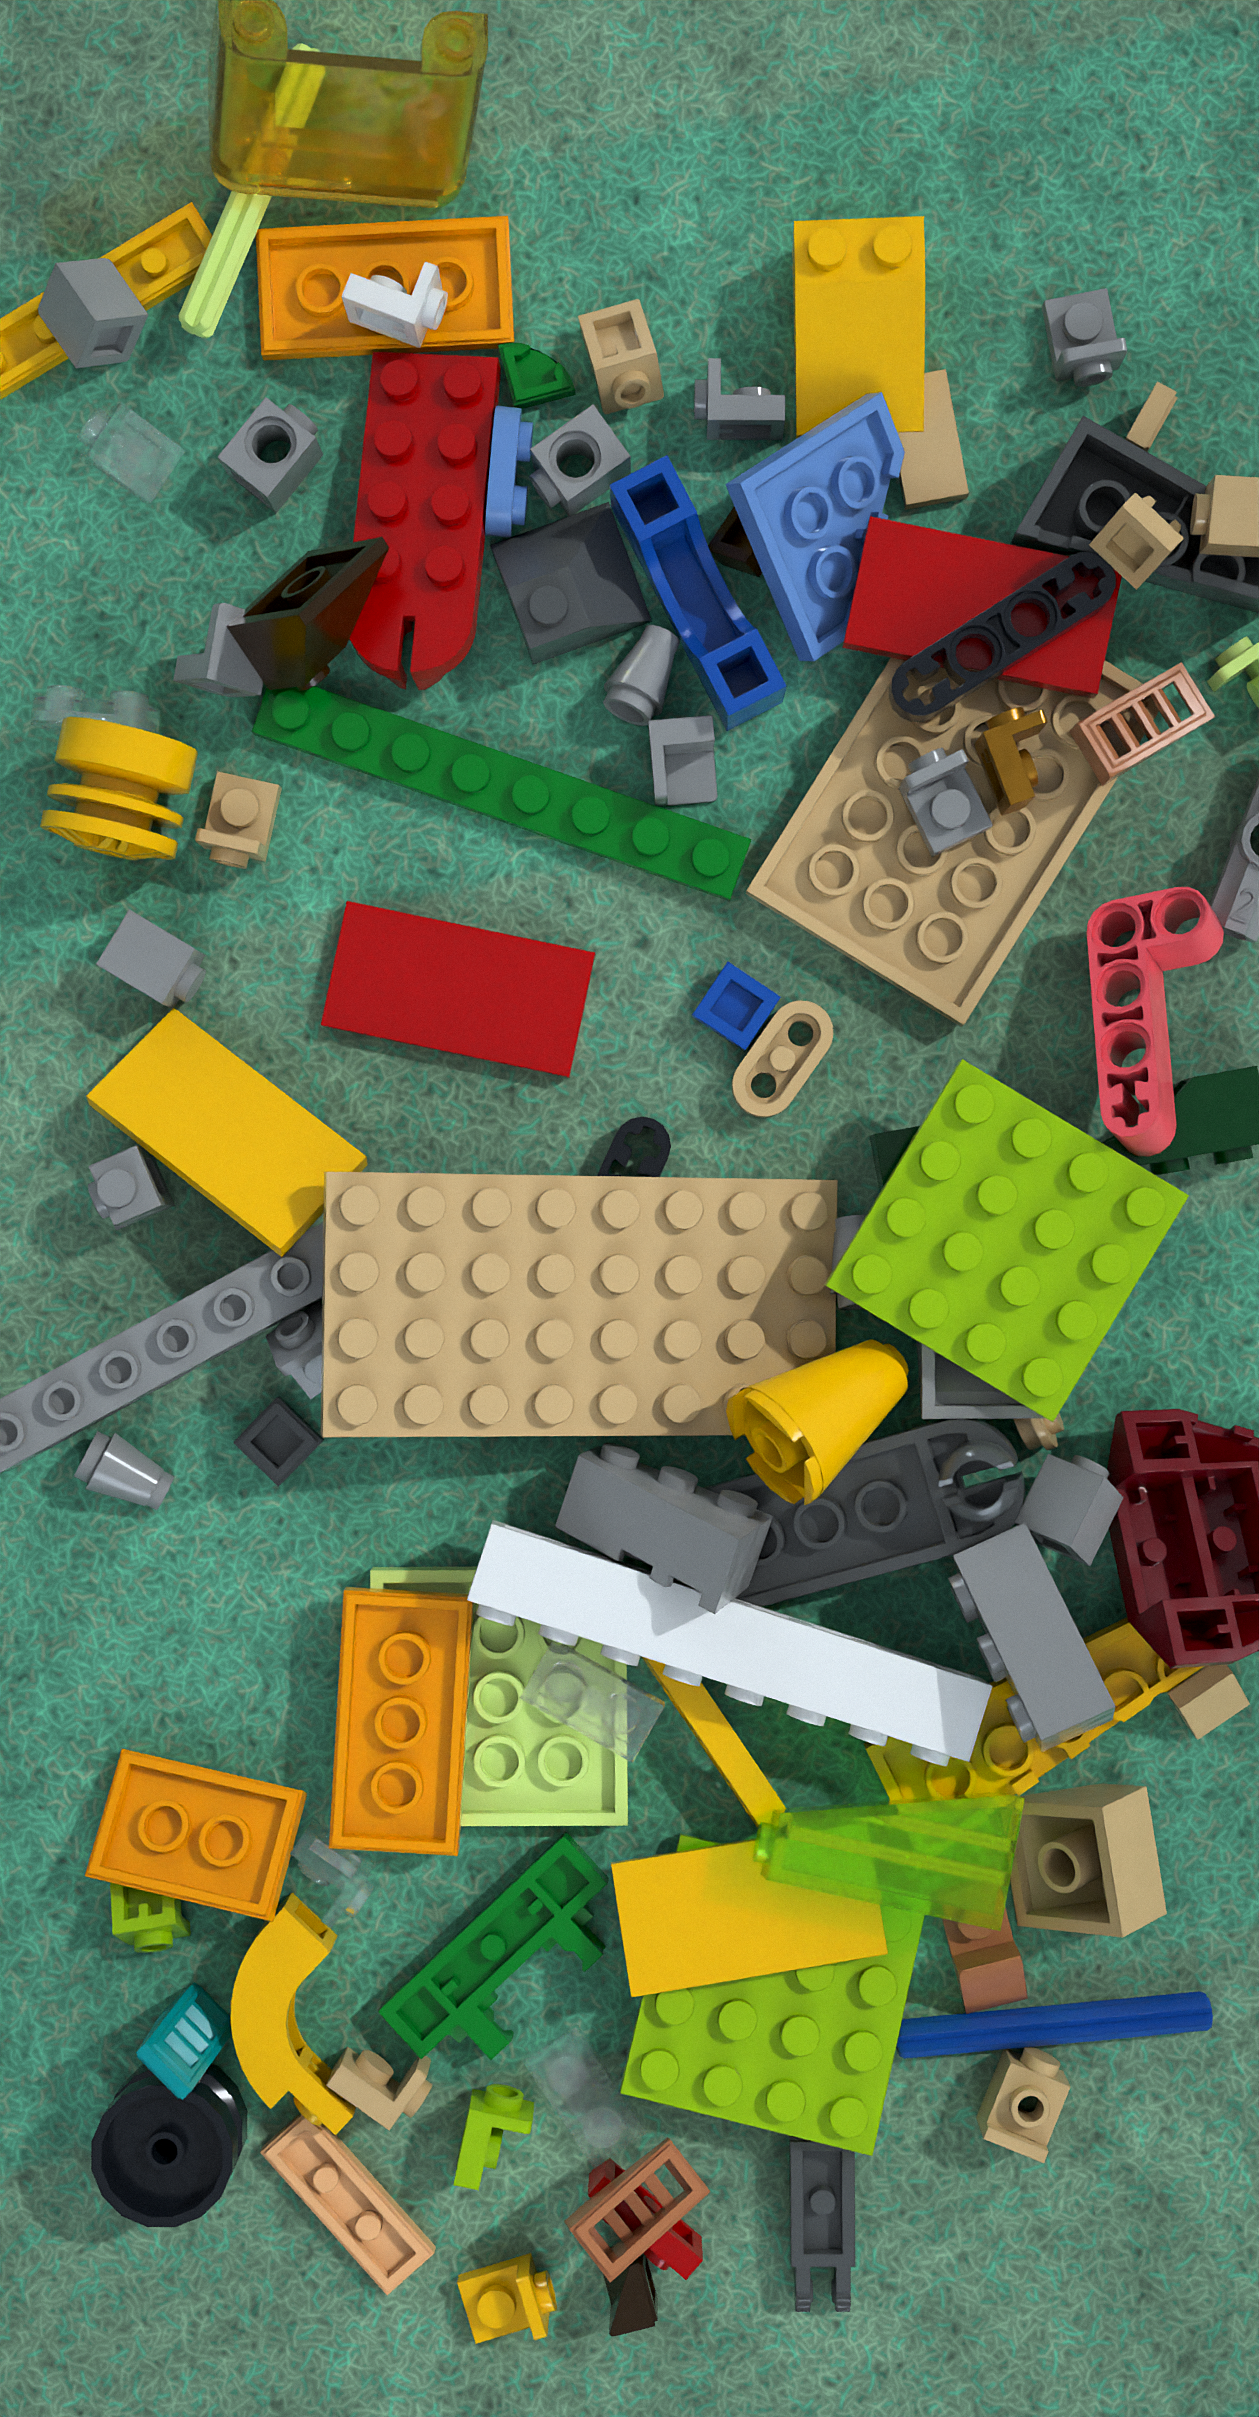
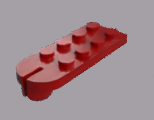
(428, 500)

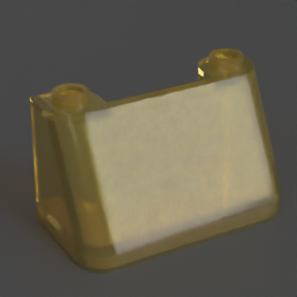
(342, 121)

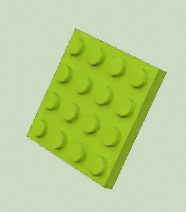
(1006, 1240)
(782, 2048)

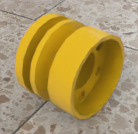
(119, 788)

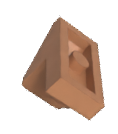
(986, 1965)

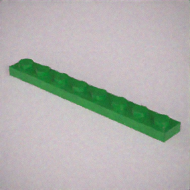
(504, 788)

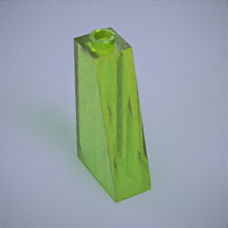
(912, 1854)

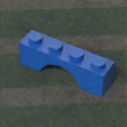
(693, 594)

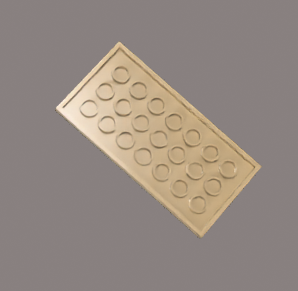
(565, 1301)

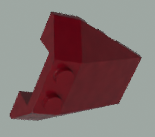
(1187, 1534)

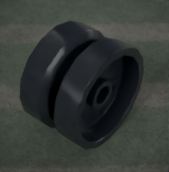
(167, 2155)

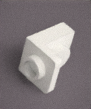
(389, 310)

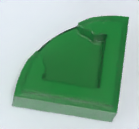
(533, 376)

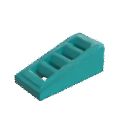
(185, 2040)

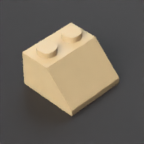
(1087, 1861)

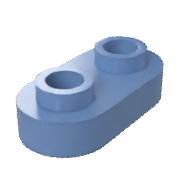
(505, 499)

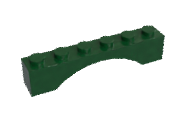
(1212, 1116)

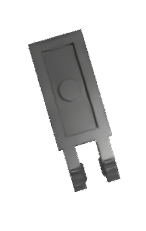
(821, 2218)

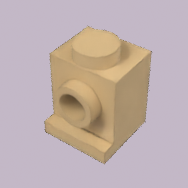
(1015, 2078)

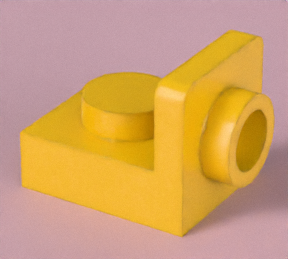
(507, 2299)

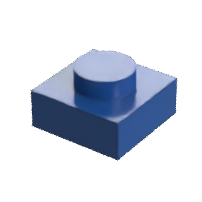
(736, 1006)

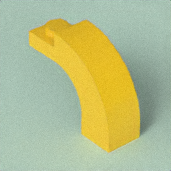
(265, 2019)

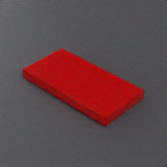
(929, 581)
(458, 989)

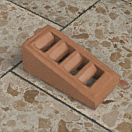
(1098, 748)
(601, 2205)

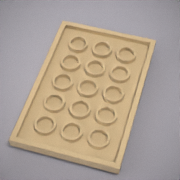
(863, 875)

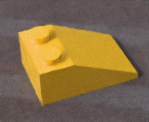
(859, 317)

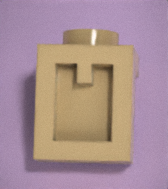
(622, 356)
(239, 820)
(368, 2085)

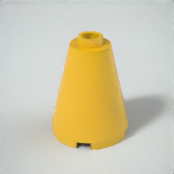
(817, 1416)

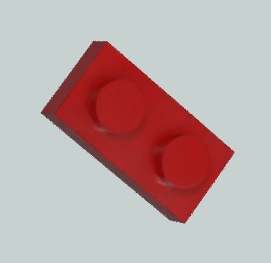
(676, 2248)

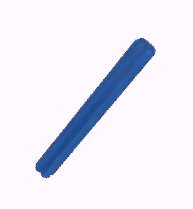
(1054, 2024)

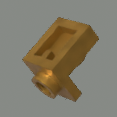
(1008, 770)

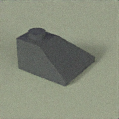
(570, 583)

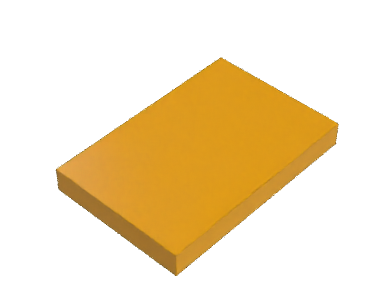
(196, 1834)

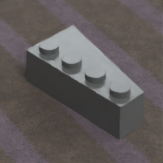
(1096, 479)

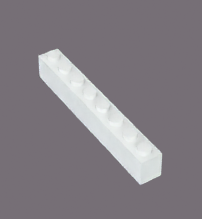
(740, 1645)

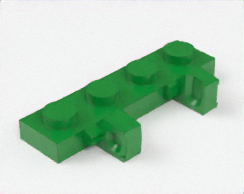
(459, 1981)

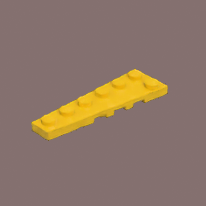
(1000, 1757)

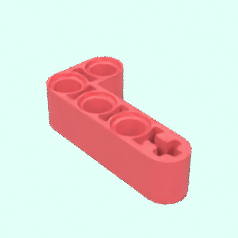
(1144, 1021)

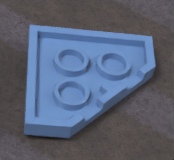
(811, 516)

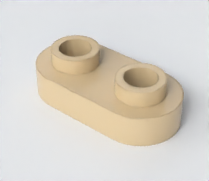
(782, 1059)

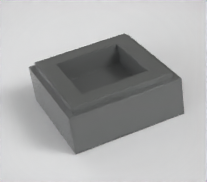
(278, 1441)

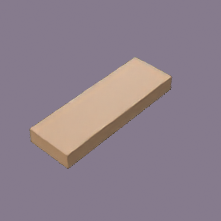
(349, 2201)

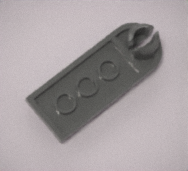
(885, 1510)

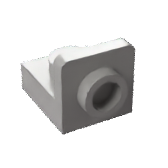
(1083, 337)
(742, 416)
(943, 800)
(298, 1348)

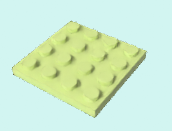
(518, 1758)

